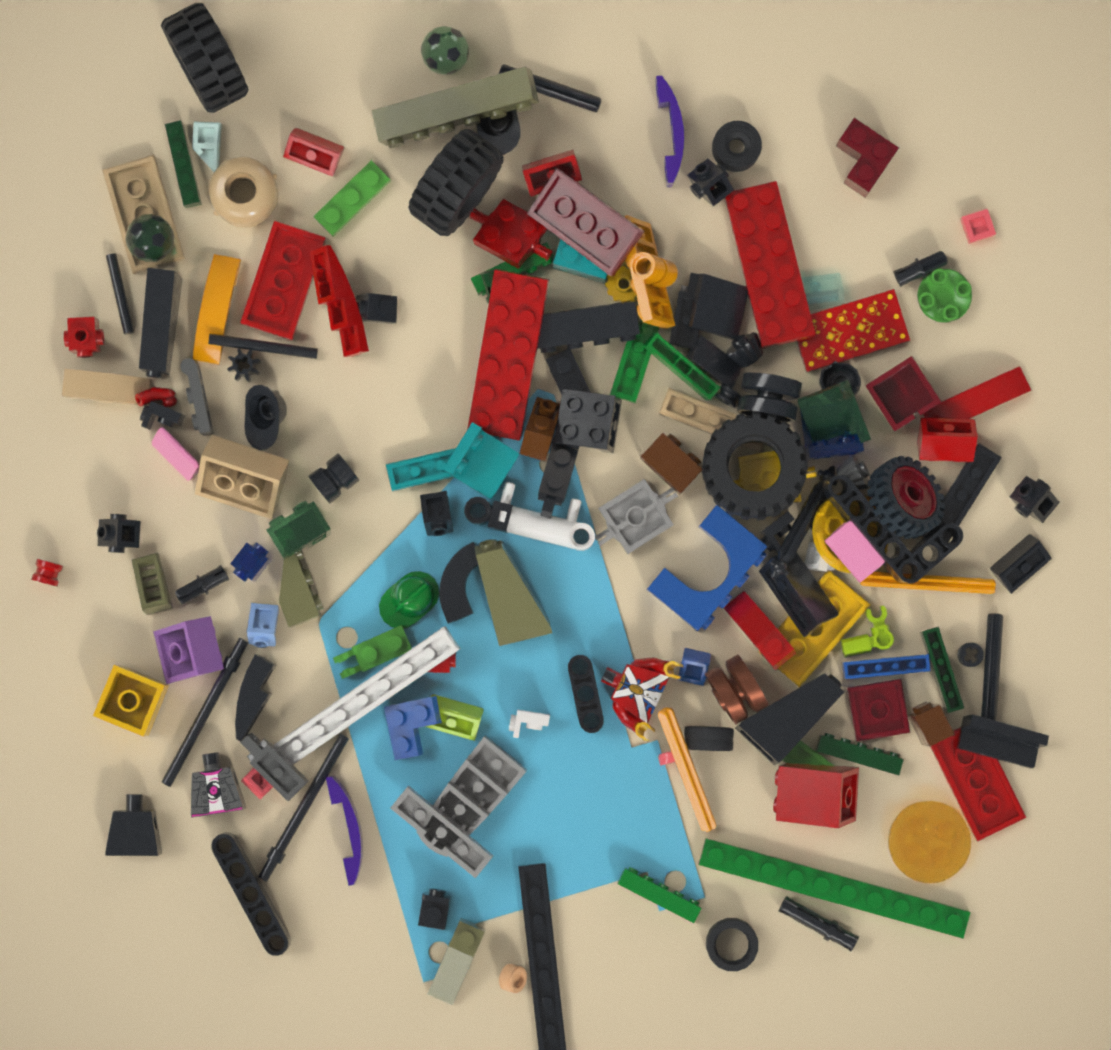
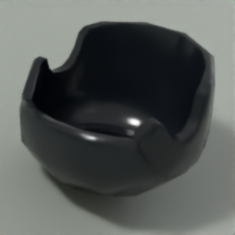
(839, 372)

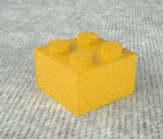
(131, 700)

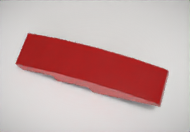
(336, 293)

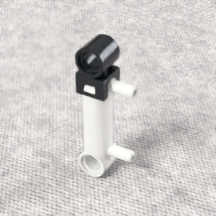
(529, 523)

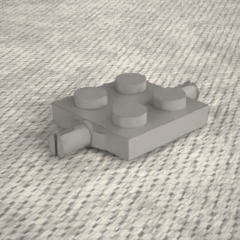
(636, 516)

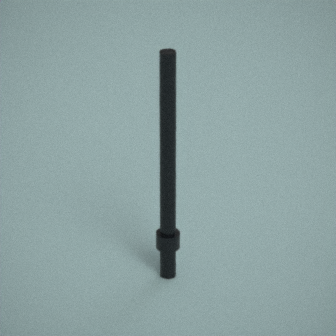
(230, 664)
(276, 853)

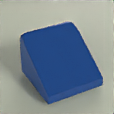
(695, 666)

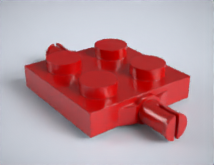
(510, 234)

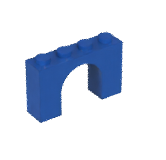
(742, 552)

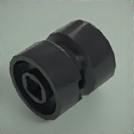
(333, 478)

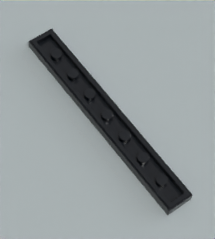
(542, 957)

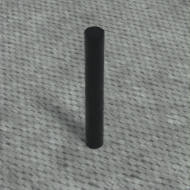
(120, 294)

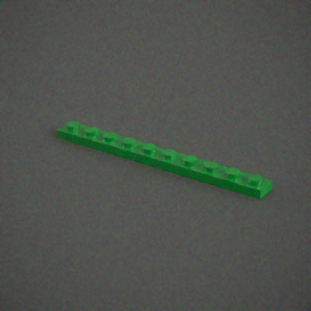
(834, 888)

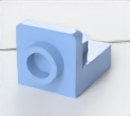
(262, 625)

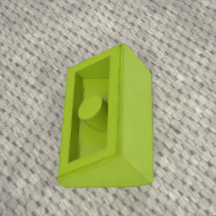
(458, 718)

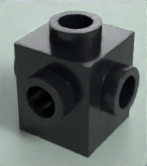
(710, 182)
(1034, 499)
(118, 533)

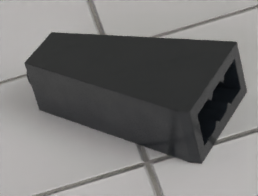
(159, 321)
(788, 720)

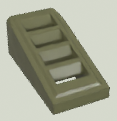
(158, 605)

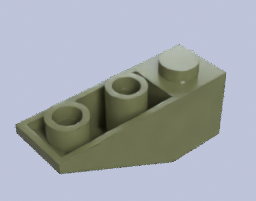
(296, 594)

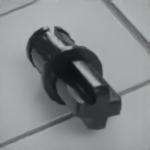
(920, 268)
(201, 585)

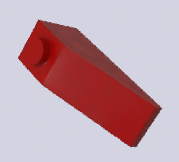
(760, 630)

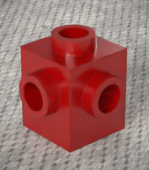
(77, 329)

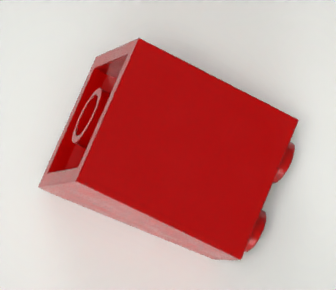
(816, 794)

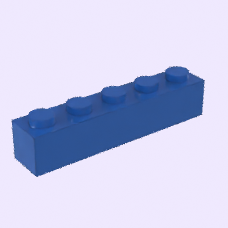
(886, 666)

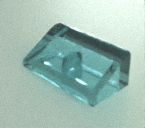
(823, 291)

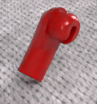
(157, 393)

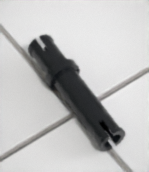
(821, 925)

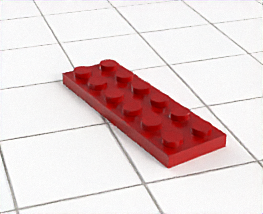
(769, 265)
(508, 353)

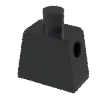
(133, 830)

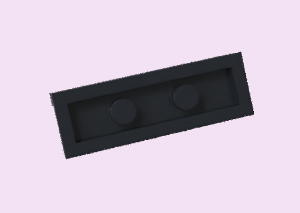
(800, 596)
(1000, 740)

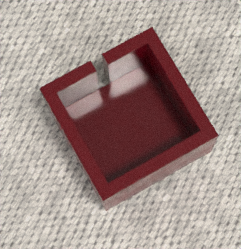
(903, 393)

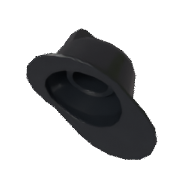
(501, 132)
(263, 414)

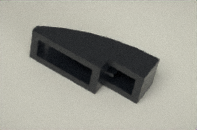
(252, 696)

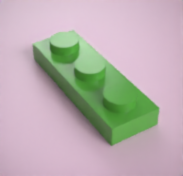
(352, 198)

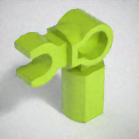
(880, 638)

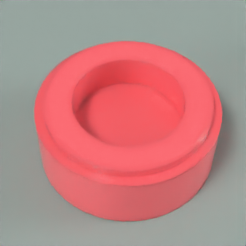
(666, 758)

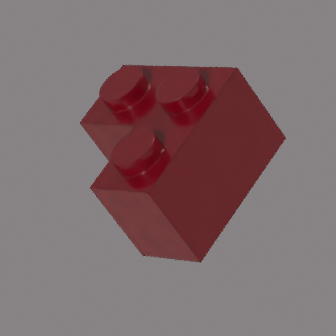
(871, 152)

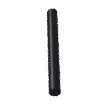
(263, 346)

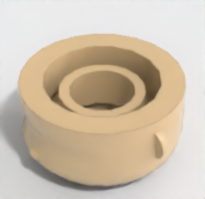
(255, 210)

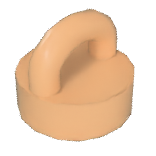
(512, 978)

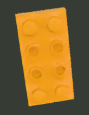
(650, 278)

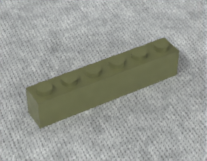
(455, 107)

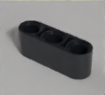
(594, 704)

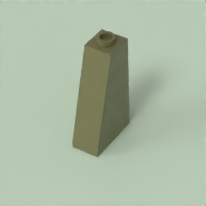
(510, 599)

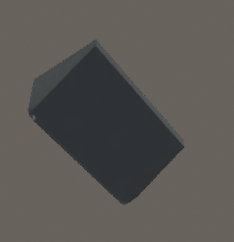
(714, 362)
(1020, 563)

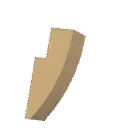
(103, 386)

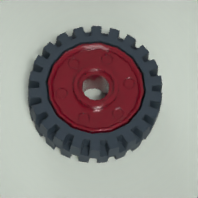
(906, 497)

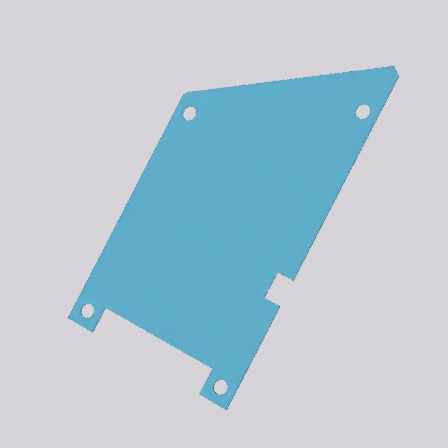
(585, 796)

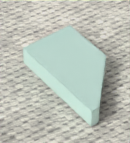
(207, 142)

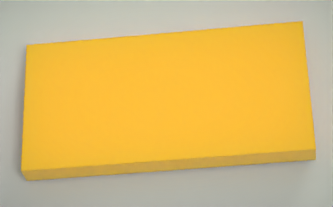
(815, 647)

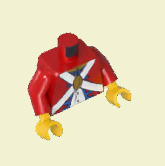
(639, 691)

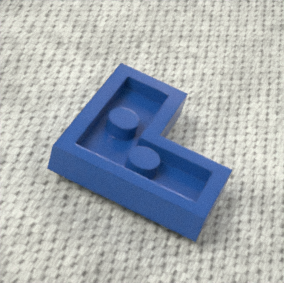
(404, 722)

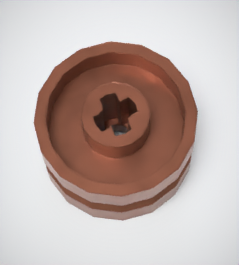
(733, 691)

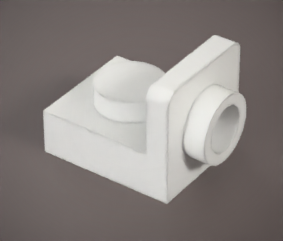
(532, 719)

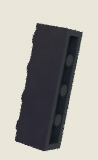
(590, 324)

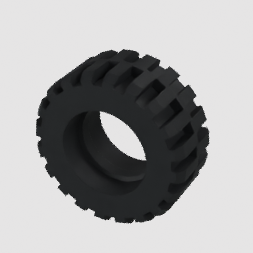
(205, 57)
(455, 182)
(762, 430)

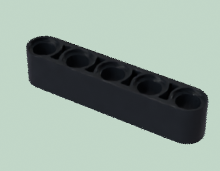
(239, 885)

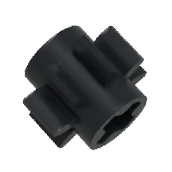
(243, 357)

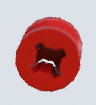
(47, 572)

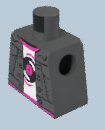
(215, 789)

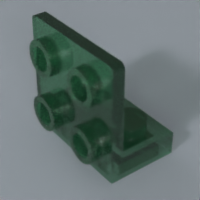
(833, 413)

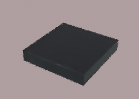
(718, 306)

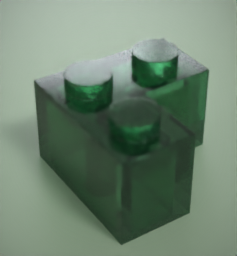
(298, 530)

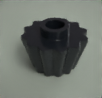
(745, 350)

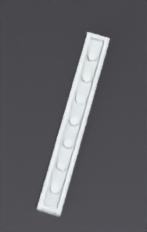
(368, 695)

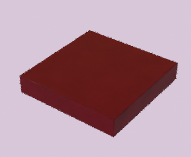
(878, 710)

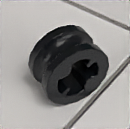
(727, 396)
(978, 656)

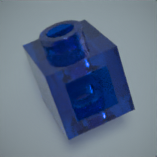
(250, 562)

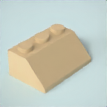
(241, 476)

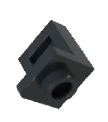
(377, 308)

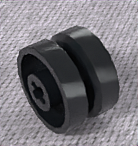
(769, 396)

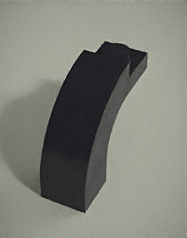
(453, 584)

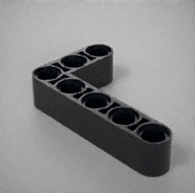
(902, 554)

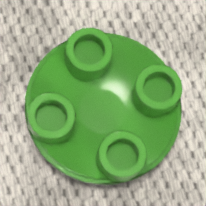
(944, 295)

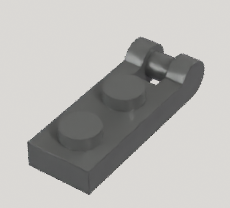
(197, 395)

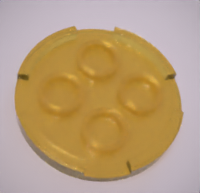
(929, 841)

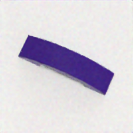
(666, 99)
(339, 795)

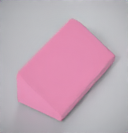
(175, 454)
(854, 551)

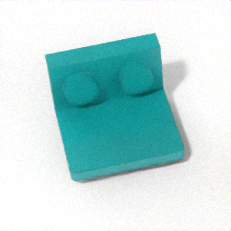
(481, 461)

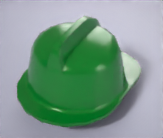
(409, 599)

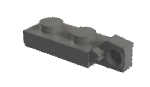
(274, 766)

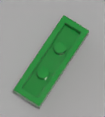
(633, 366)

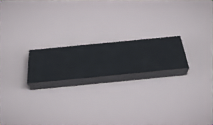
(967, 487)

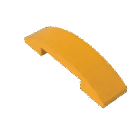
(215, 307)

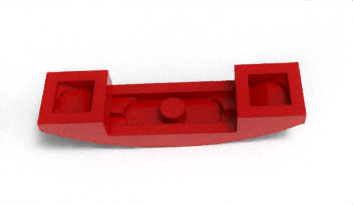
(982, 397)

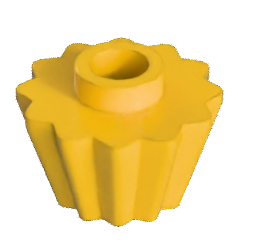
(614, 289)

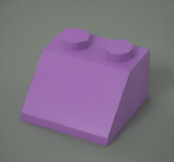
(188, 649)

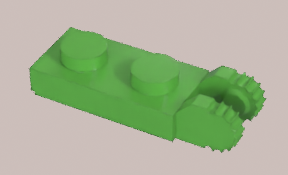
(376, 651)

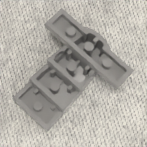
(463, 805)

